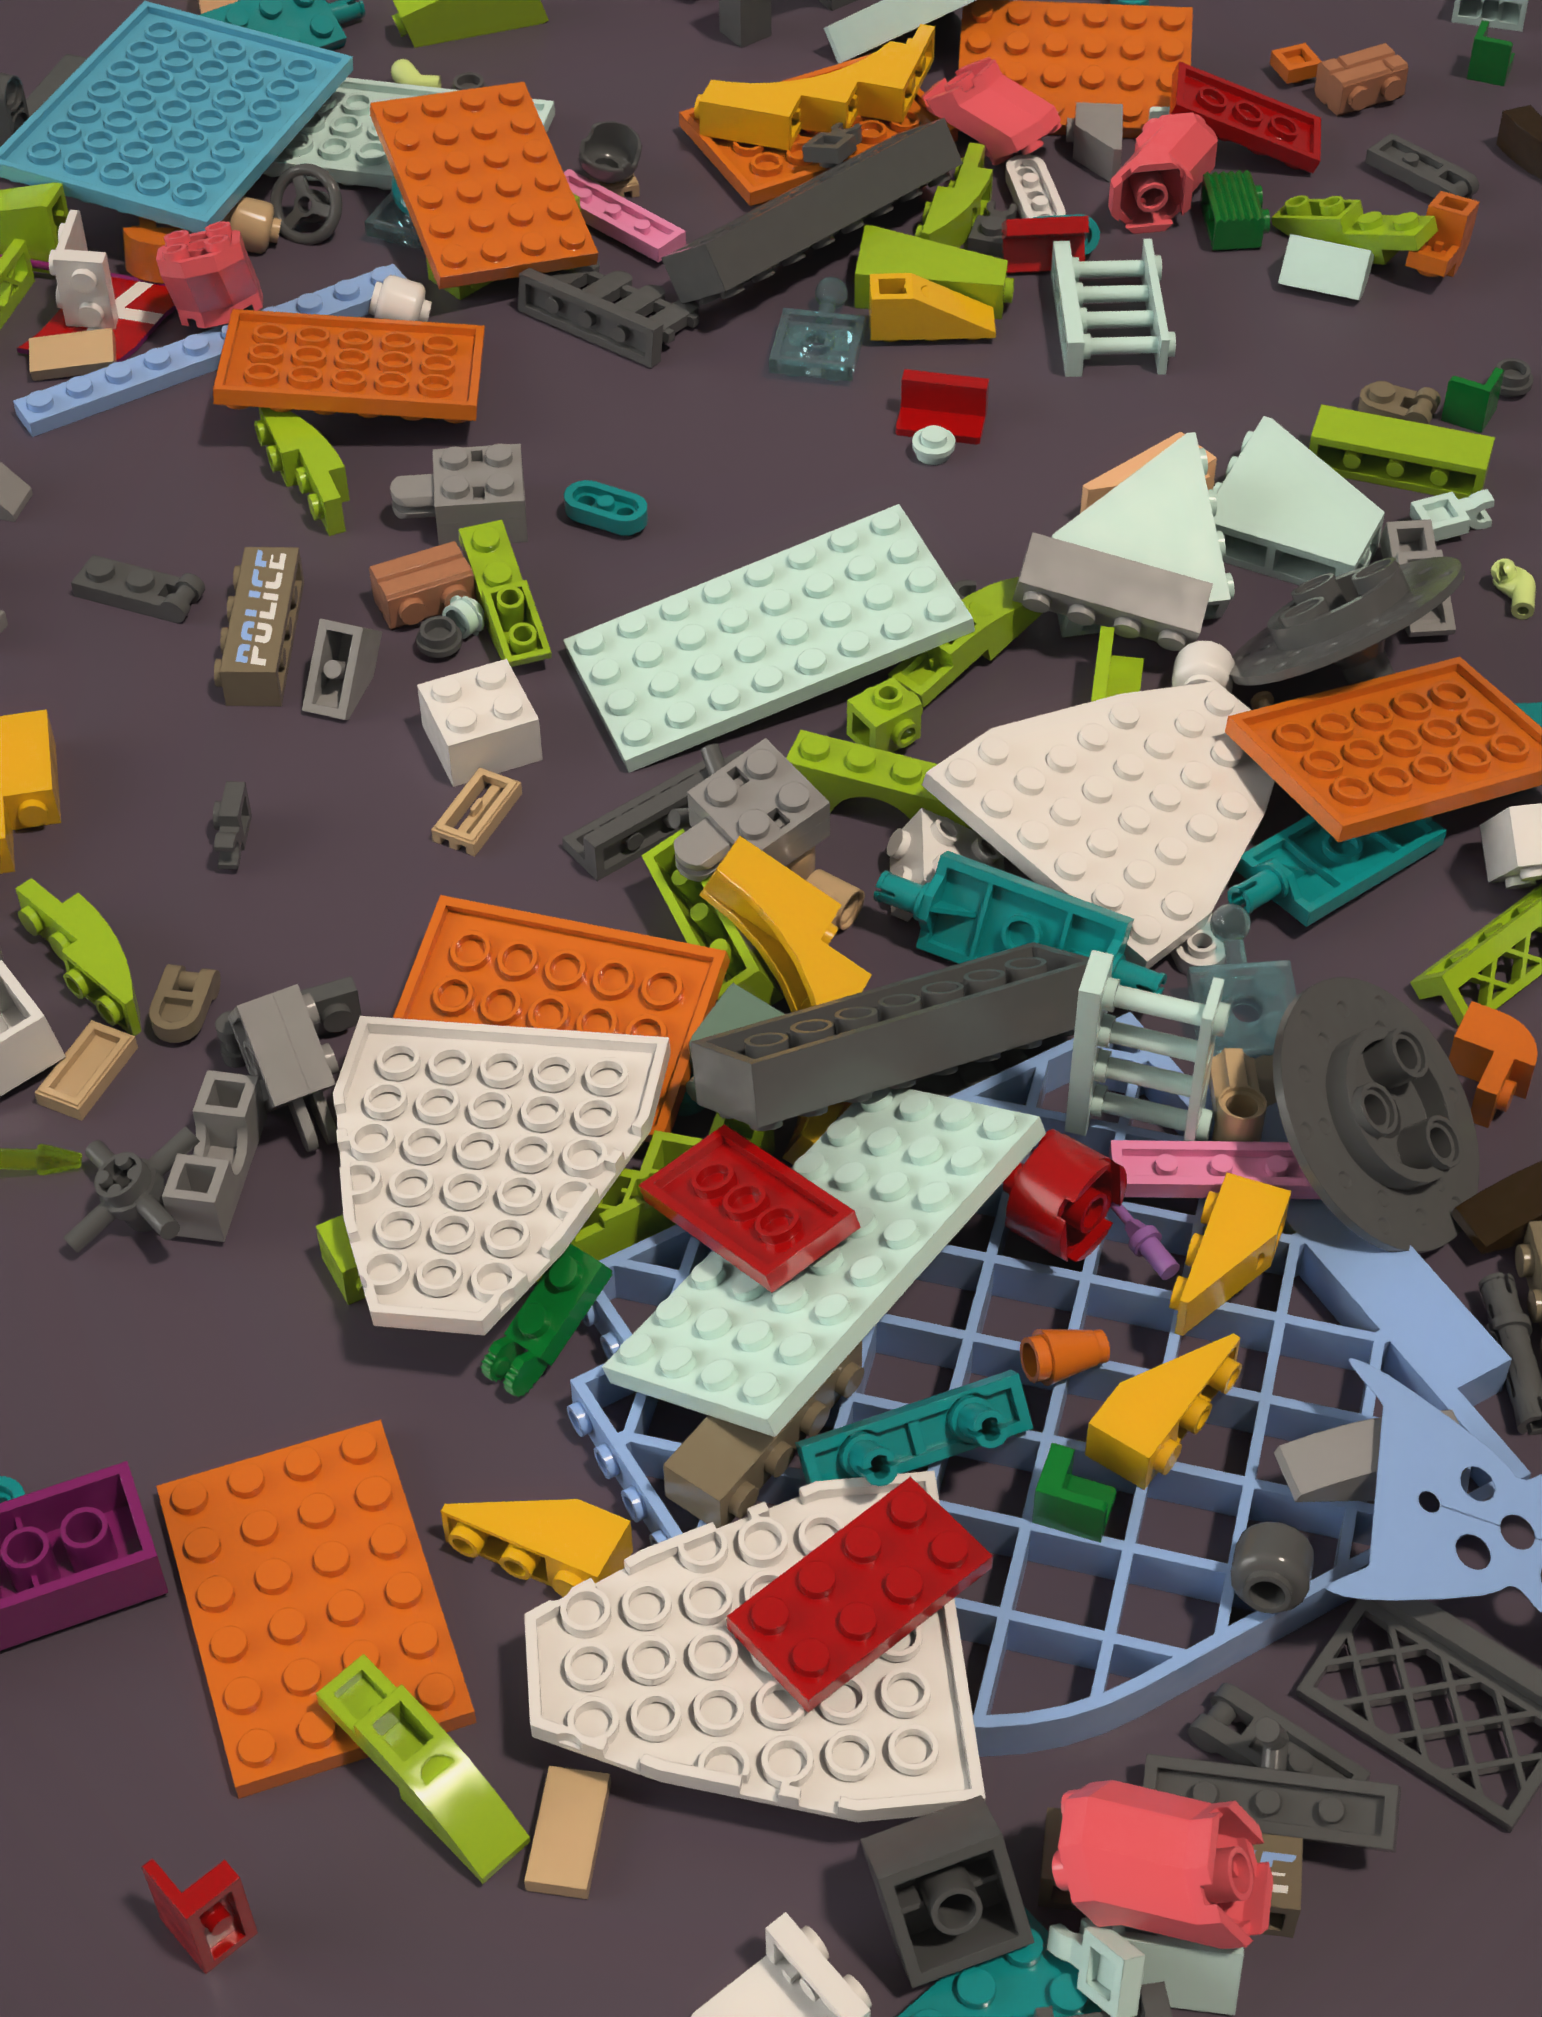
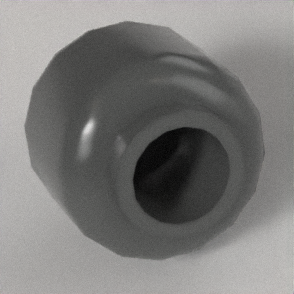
(1272, 1567)

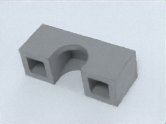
(208, 1184)

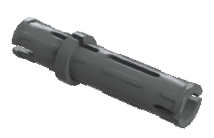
(1512, 1331)

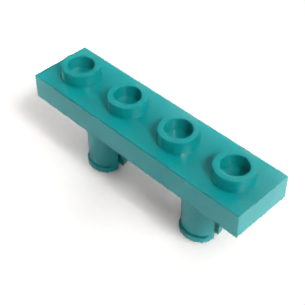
(919, 1432)

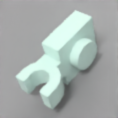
(1454, 516)
(1106, 1962)

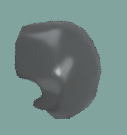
(610, 152)

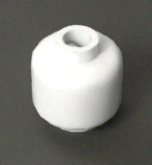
(399, 300)
(1203, 663)

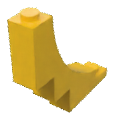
(777, 111)

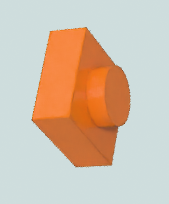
(1295, 63)

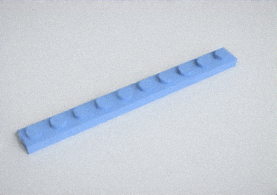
(176, 362)

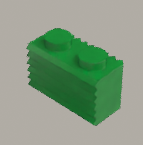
(1233, 210)

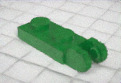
(546, 1321)

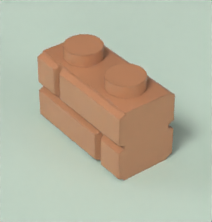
(1361, 79)
(420, 584)

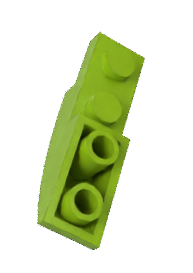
(955, 207)
(1345, 223)
(306, 461)
(504, 594)
(996, 625)
(89, 950)
(425, 1766)

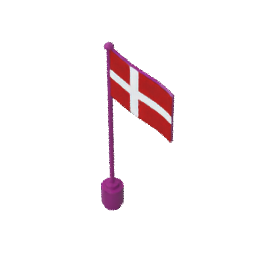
(139, 307)

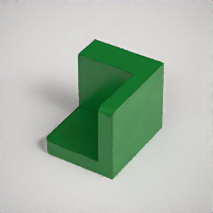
(1490, 58)
(1472, 403)
(1069, 1500)

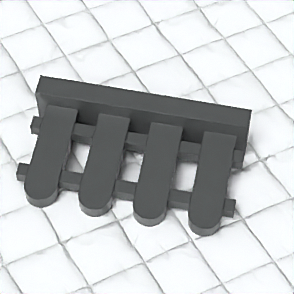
(596, 319)

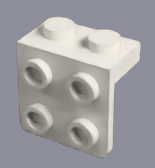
(82, 278)
(918, 846)
(790, 1981)

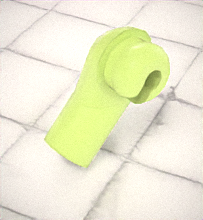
(406, 73)
(1517, 585)

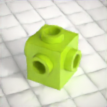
(885, 716)

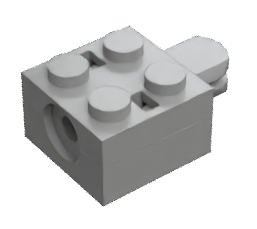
(467, 490)
(755, 799)
(286, 1054)

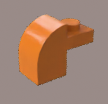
(1447, 247)
(141, 249)
(1497, 1055)

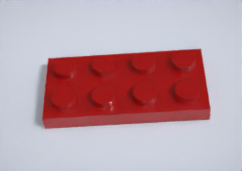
(1248, 117)
(749, 1207)
(859, 1593)

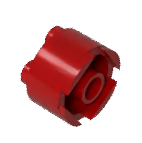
(1063, 1196)

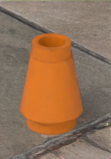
(1061, 1353)

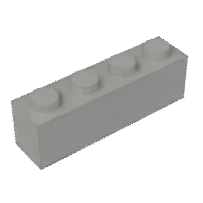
(1112, 592)

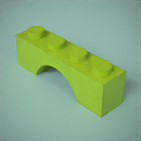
(855, 770)

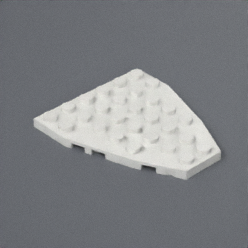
(1118, 804)
(480, 1157)
(664, 1689)

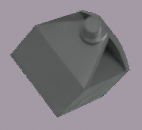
(947, 1891)

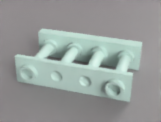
(1075, 320)
(1094, 1065)

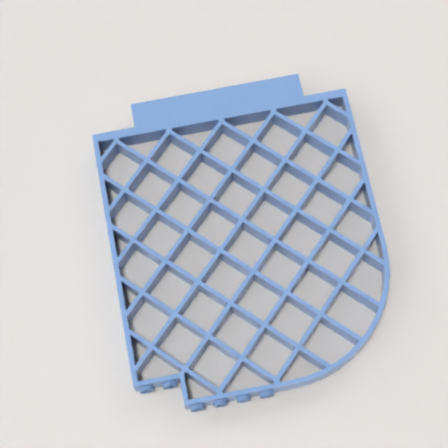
(1390, 1316)

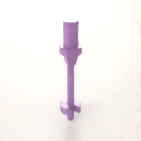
(1146, 1242)

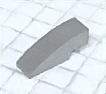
(1413, 542)
(1335, 1462)

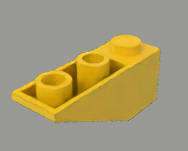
(919, 309)
(1235, 1249)
(1152, 1412)
(541, 1539)

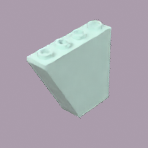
(883, 23)
(1292, 511)
(1159, 520)

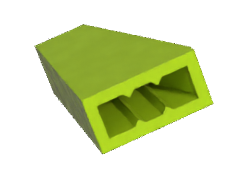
(450, 20)
(33, 216)
(949, 266)

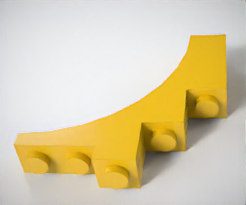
(26, 778)
(791, 931)

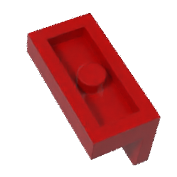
(1029, 241)
(945, 401)
(208, 1916)

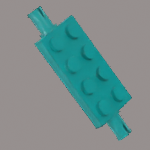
(298, 20)
(1315, 874)
(984, 910)

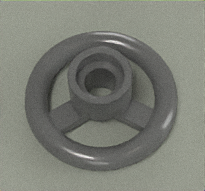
(323, 207)

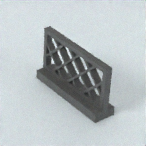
(1456, 1649)

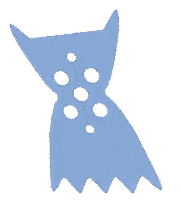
(1416, 1549)

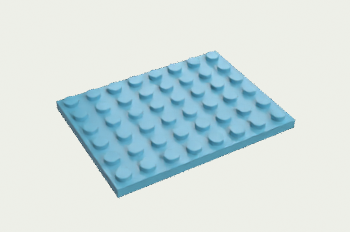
(174, 116)

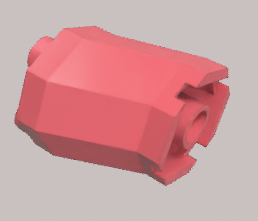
(993, 110)
(1162, 172)
(208, 274)
(1163, 1864)

